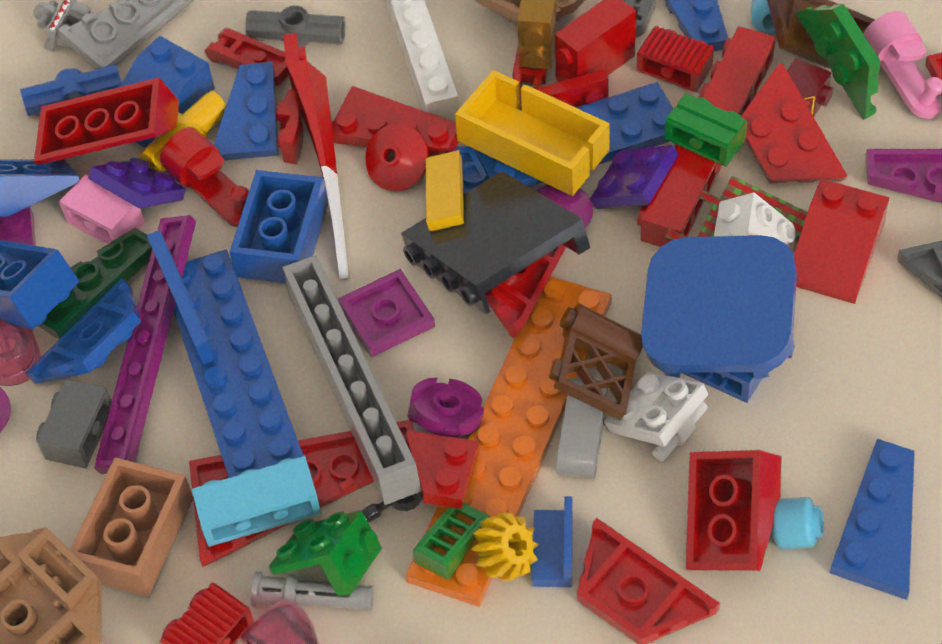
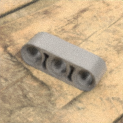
(580, 437)

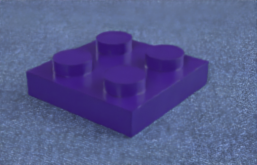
(634, 177)
(137, 183)

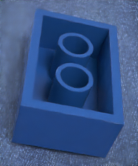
(278, 224)

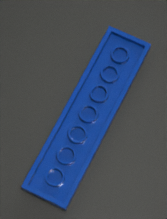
(239, 383)

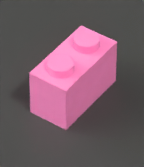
(99, 211)

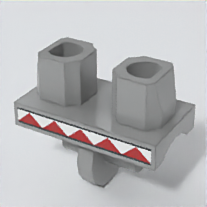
(54, 18)

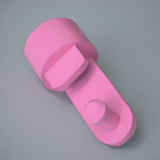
(897, 46)

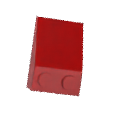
(839, 239)
(731, 508)

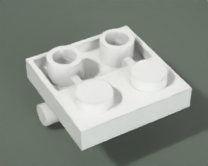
(661, 412)

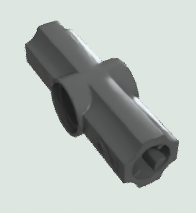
(295, 20)

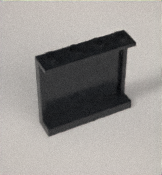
(501, 235)

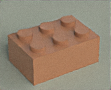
(133, 525)

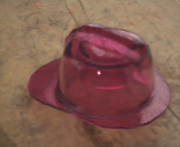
(17, 353)

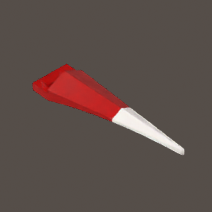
(315, 110)

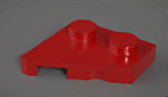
(443, 467)

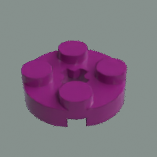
(430, 410)

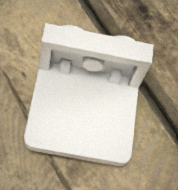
(753, 216)

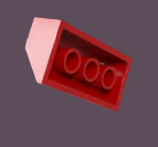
(105, 120)

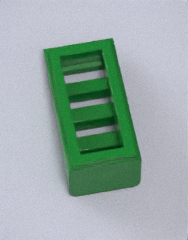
(436, 562)

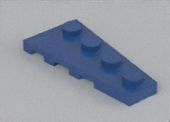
(700, 20)
(879, 527)

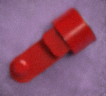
(198, 165)

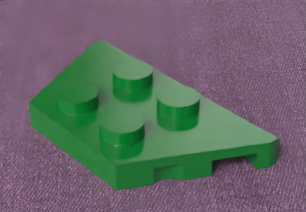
(845, 51)

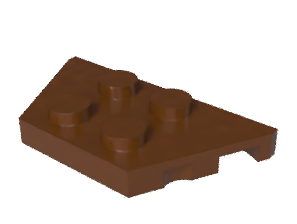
(793, 35)

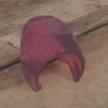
(281, 625)

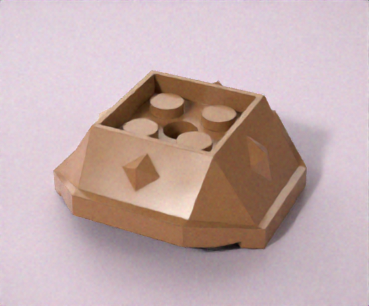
(49, 587)

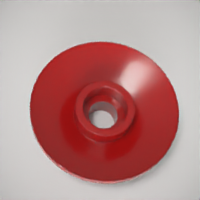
(409, 161)

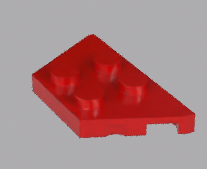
(787, 135)
(517, 295)
(637, 590)

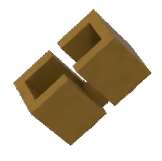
(536, 33)

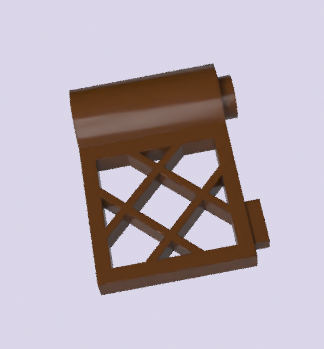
(604, 343)

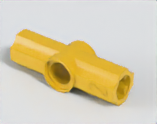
(201, 115)

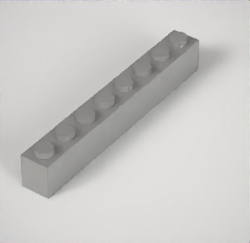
(352, 381)

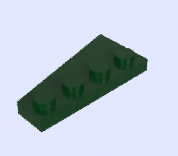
(114, 261)

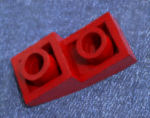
(291, 132)

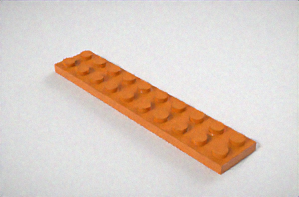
(514, 430)

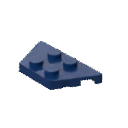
(91, 337)

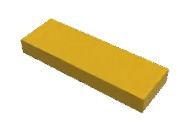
(444, 191)

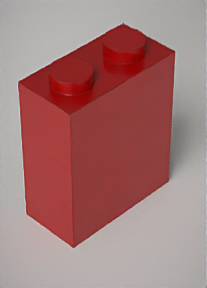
(596, 40)

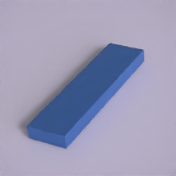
(181, 297)

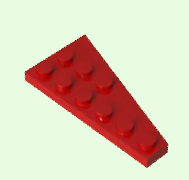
(334, 467)

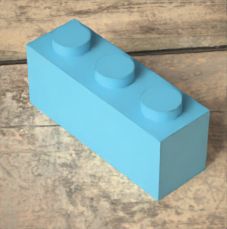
(256, 501)

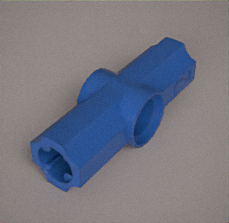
(69, 85)

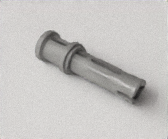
(291, 585)

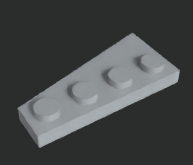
(118, 30)

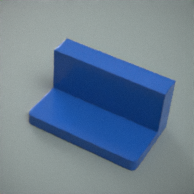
(554, 551)

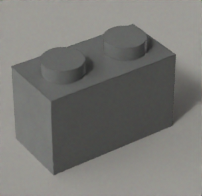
(74, 423)

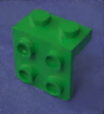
(340, 544)

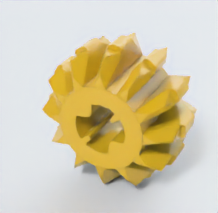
(505, 546)

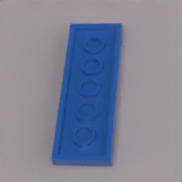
(634, 119)

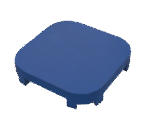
(720, 305)

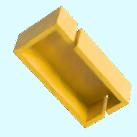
(542, 140)

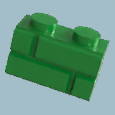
(706, 129)

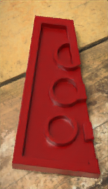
(367, 112)

